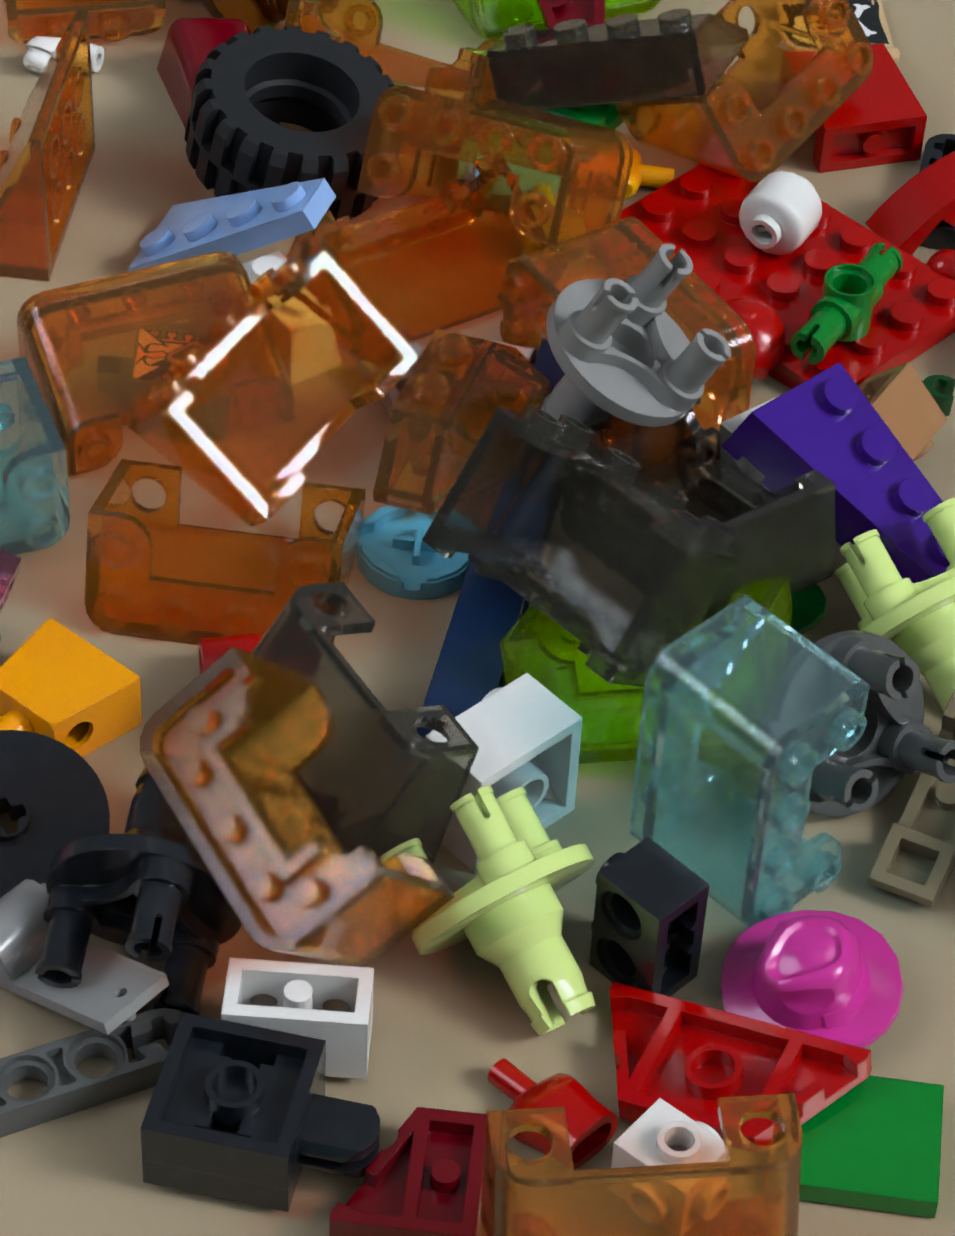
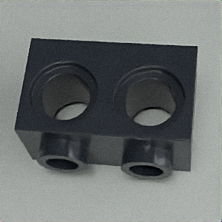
(648, 920)

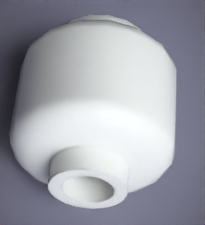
(780, 212)

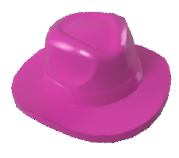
(815, 976)

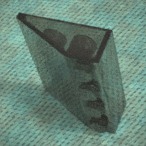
(613, 60)

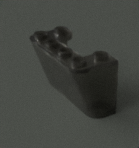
(377, 774)

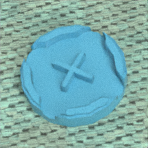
(400, 562)

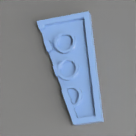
(235, 222)

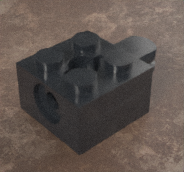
(269, 1088)

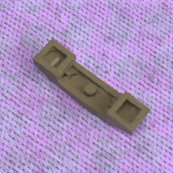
(922, 845)

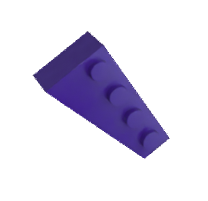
(838, 433)

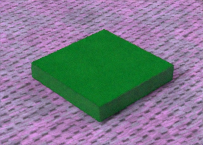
(876, 1148)

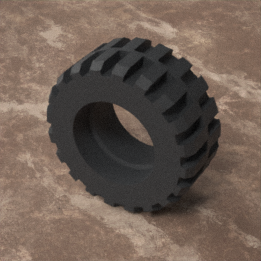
(287, 80)

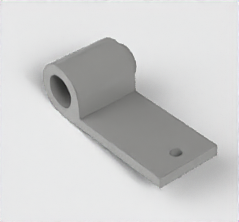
(110, 984)

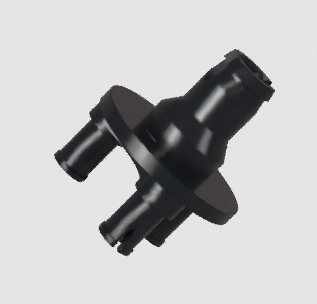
(139, 893)

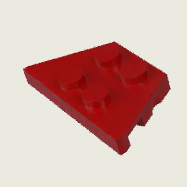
(704, 1053)

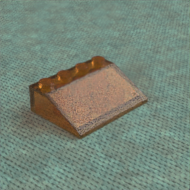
(47, 159)

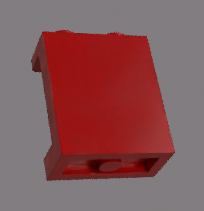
(875, 124)

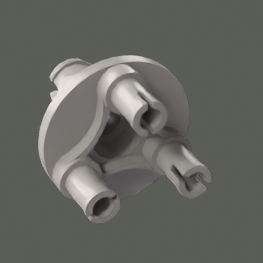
(625, 349)

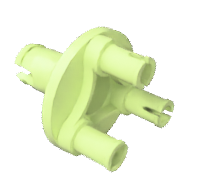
(909, 614)
(512, 904)

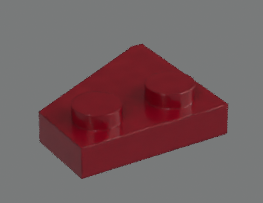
(421, 1182)

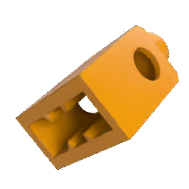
(68, 691)

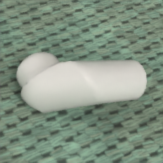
(41, 49)

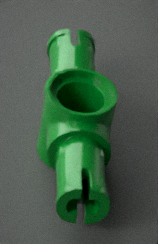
(846, 303)

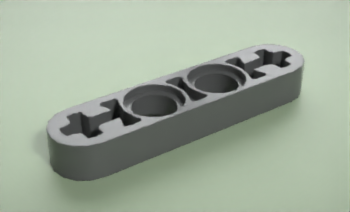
(69, 1089)

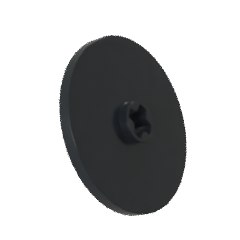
(51, 798)

